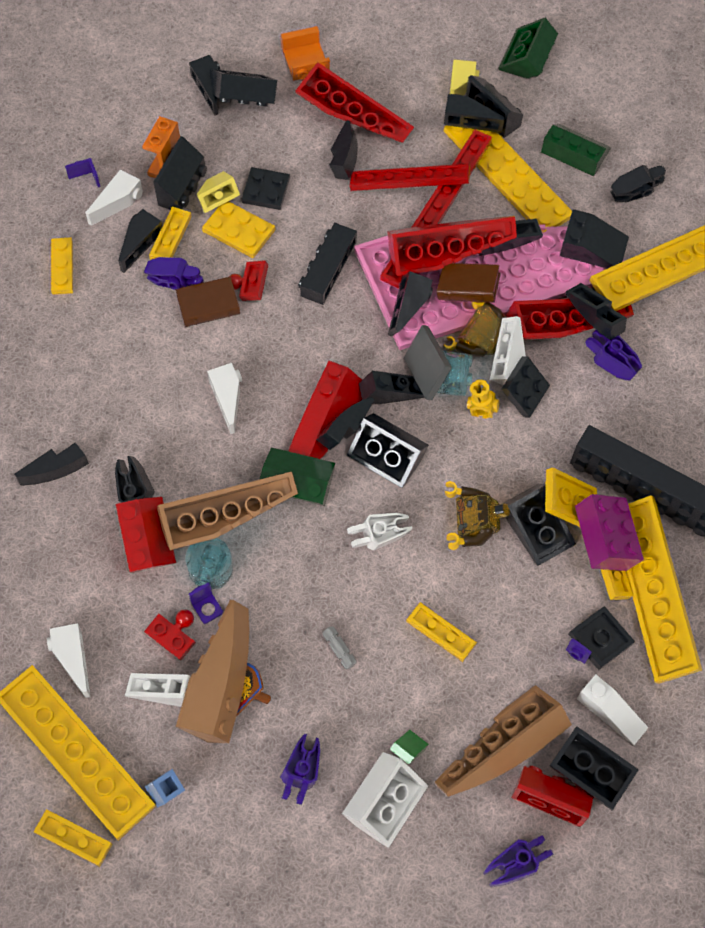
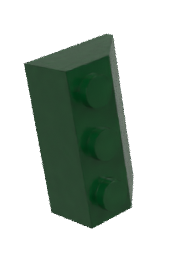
(529, 49)
(574, 149)
(310, 474)

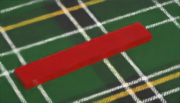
(410, 177)

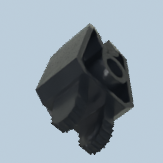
(637, 183)
(132, 483)

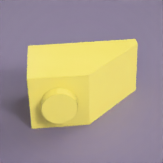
(460, 72)
(217, 191)

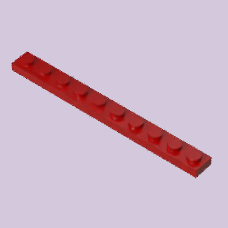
(444, 194)

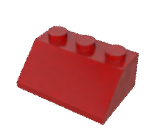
(143, 534)
(553, 796)

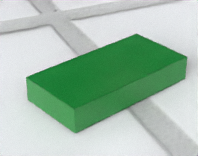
(409, 746)

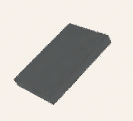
(427, 362)

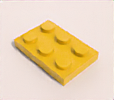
(239, 229)
(564, 493)

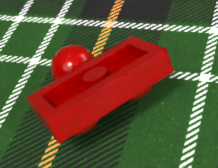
(252, 282)
(170, 635)

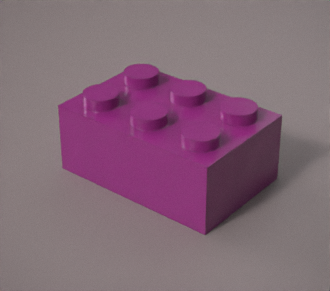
(609, 532)

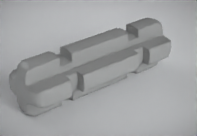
(339, 647)

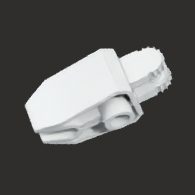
(379, 530)

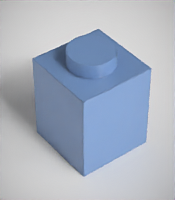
(164, 788)

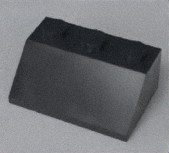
(243, 87)
(487, 95)
(179, 175)
(387, 449)
(594, 768)

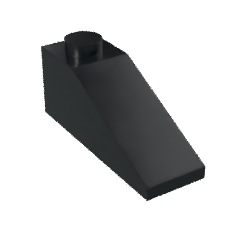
(200, 73)
(468, 113)
(140, 235)
(411, 296)

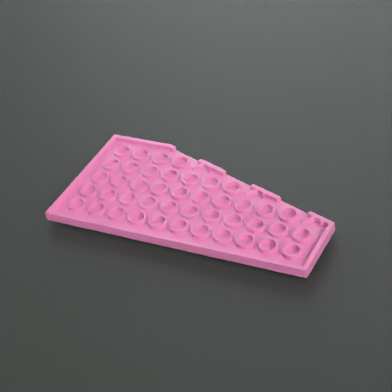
(526, 272)

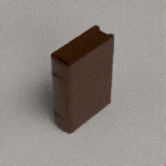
(469, 282)
(207, 301)

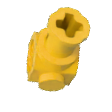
(483, 400)

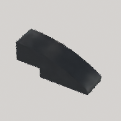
(344, 152)
(526, 231)
(597, 311)
(345, 424)
(52, 466)

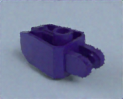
(172, 273)
(614, 355)
(301, 769)
(518, 861)

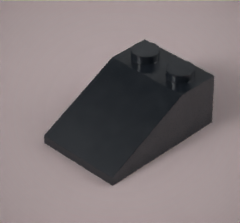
(593, 241)
(538, 531)

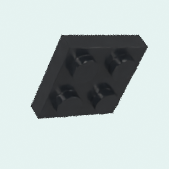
(265, 188)
(525, 387)
(603, 637)

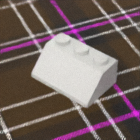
(385, 799)

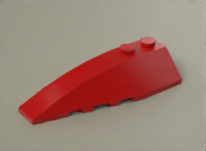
(347, 102)
(441, 244)
(552, 318)
(332, 396)

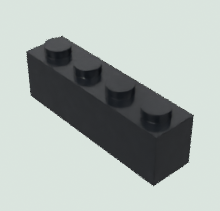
(328, 263)

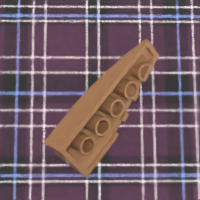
(219, 511)
(218, 684)
(514, 737)

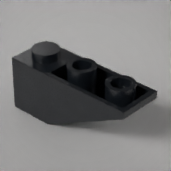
(389, 387)

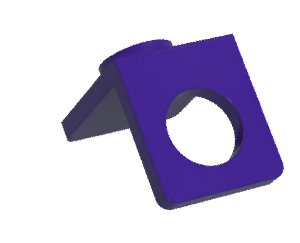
(81, 168)
(200, 596)
(578, 651)

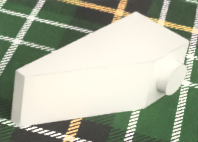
(116, 197)
(508, 350)
(226, 389)
(69, 650)
(158, 688)
(612, 709)

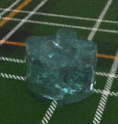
(459, 376)
(209, 563)

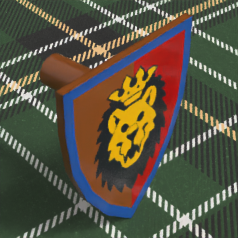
(252, 688)

